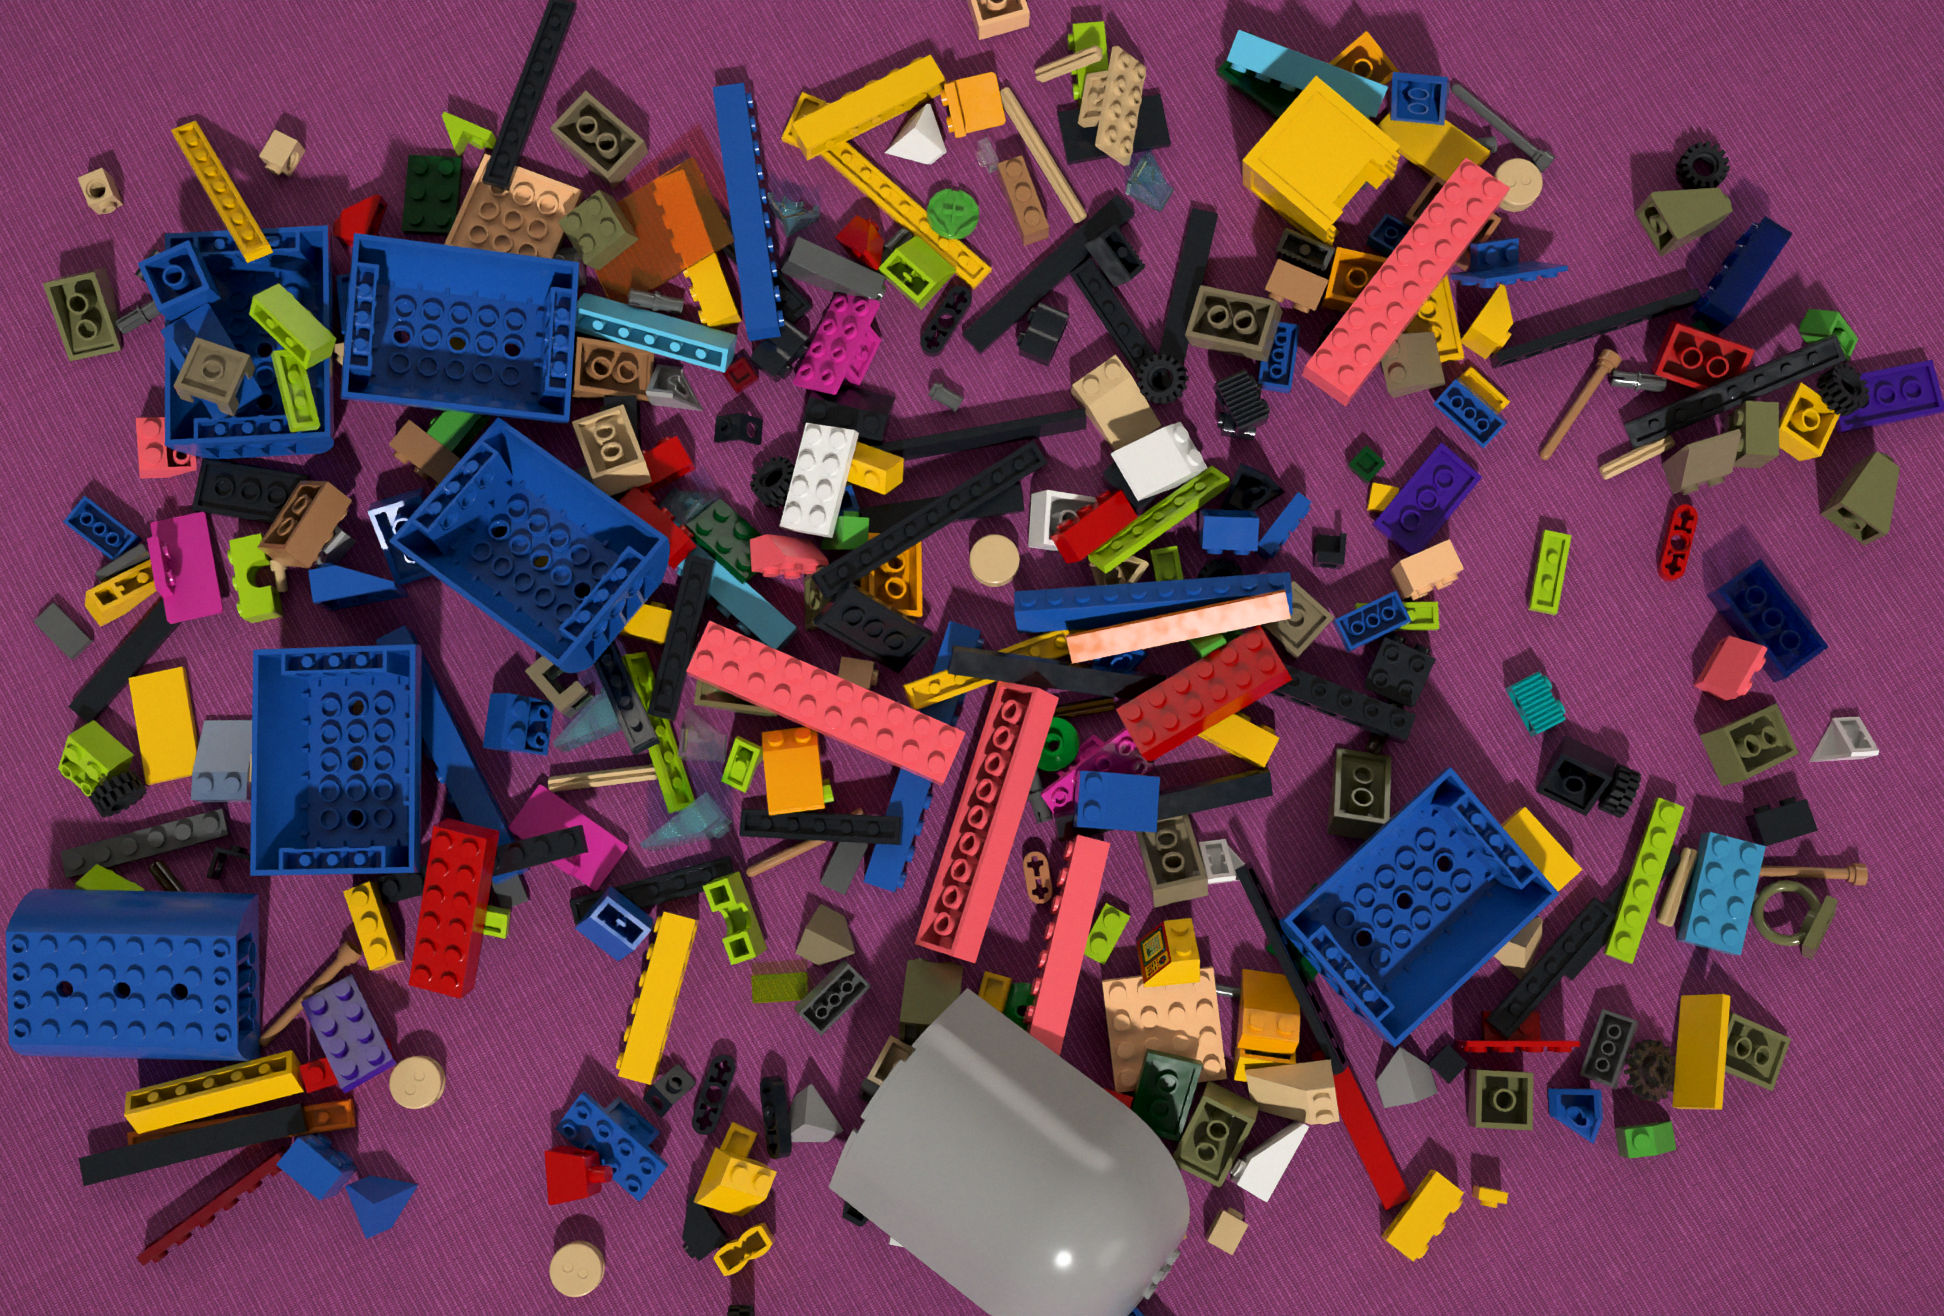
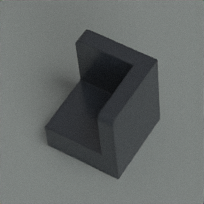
(1330, 551)

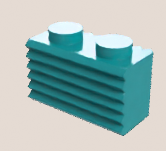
(1536, 704)

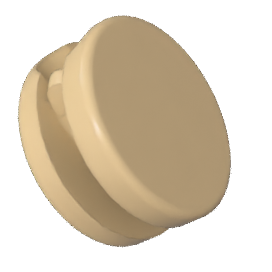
(1524, 183)
(994, 560)
(417, 1082)
(577, 1268)

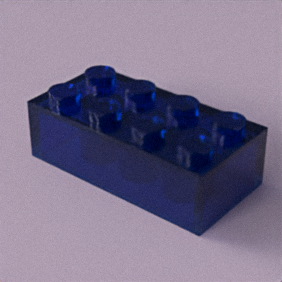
(1740, 274)
(1767, 615)

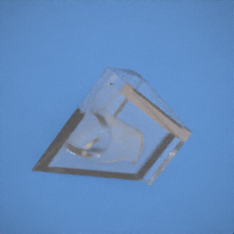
(700, 740)

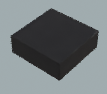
(1447, 1063)

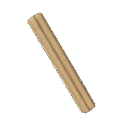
(601, 778)

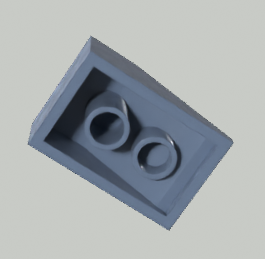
(223, 762)

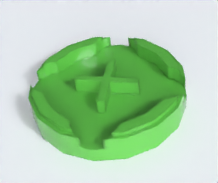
(952, 214)

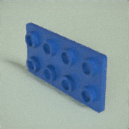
(1499, 262)
(205, 325)
(620, 1139)

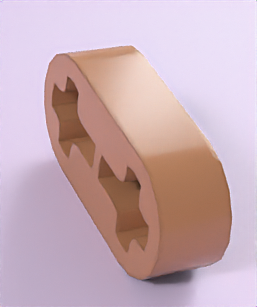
(1044, 877)

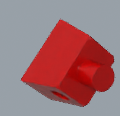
(574, 1174)

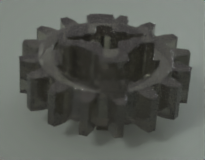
(1650, 1070)

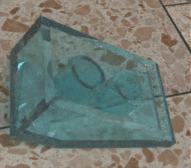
(591, 724)
(694, 824)

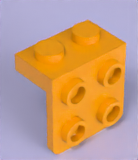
(973, 104)

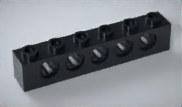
(1346, 705)

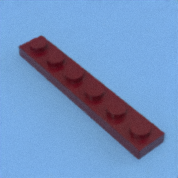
(205, 1214)

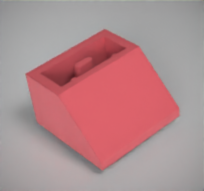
(156, 458)
(785, 556)
(1731, 668)

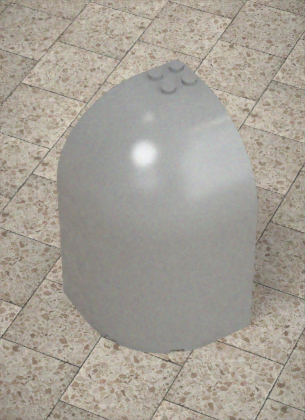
(1015, 1173)

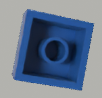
(179, 280)
(1228, 531)
(317, 1165)

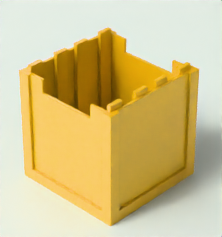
(1318, 161)

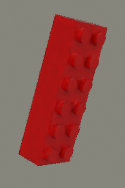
(1203, 694)
(453, 907)

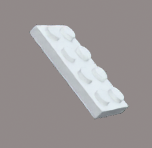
(819, 480)

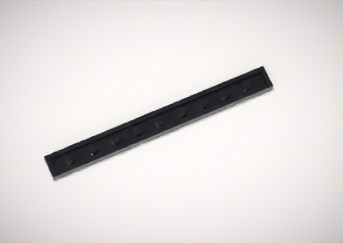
(929, 519)

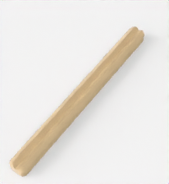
(1042, 156)

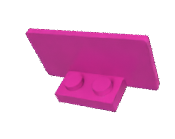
(841, 345)
(185, 567)
(1113, 756)
(549, 813)

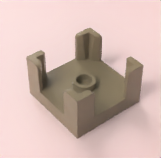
(213, 374)
(1304, 625)
(566, 701)

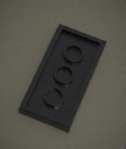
(1080, 141)
(243, 490)
(872, 627)

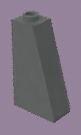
(831, 271)

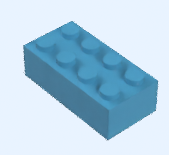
(1721, 893)

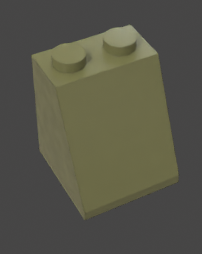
(1681, 216)
(1865, 499)
(926, 995)

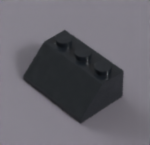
(854, 410)

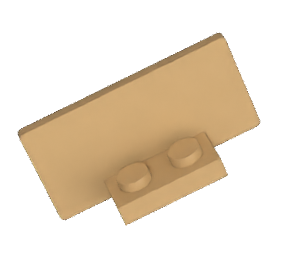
(1113, 104)

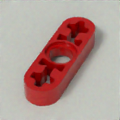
(1689, 526)

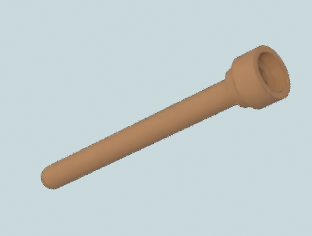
(1606, 363)
(788, 853)
(1855, 873)
(347, 954)

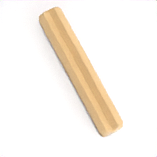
(1068, 63)
(1636, 457)
(1678, 887)

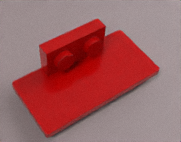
(1525, 1037)

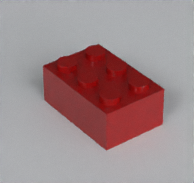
(1699, 357)

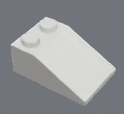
(1159, 461)
(1048, 511)
(1266, 1163)

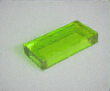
(779, 987)

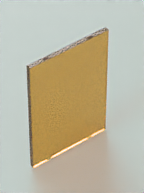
(675, 229)

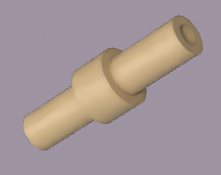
(280, 575)

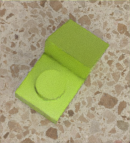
(462, 132)
(742, 764)

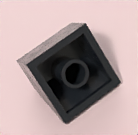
(1576, 775)

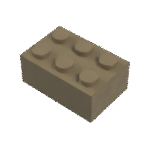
(599, 140)
(1233, 323)

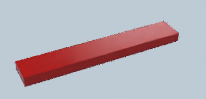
(1367, 1139)

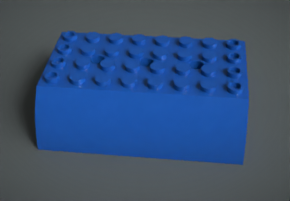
(304, 268)
(468, 295)
(546, 514)
(305, 755)
(1452, 915)
(149, 944)

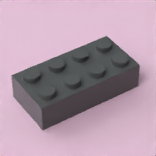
(832, 997)
(1609, 1048)

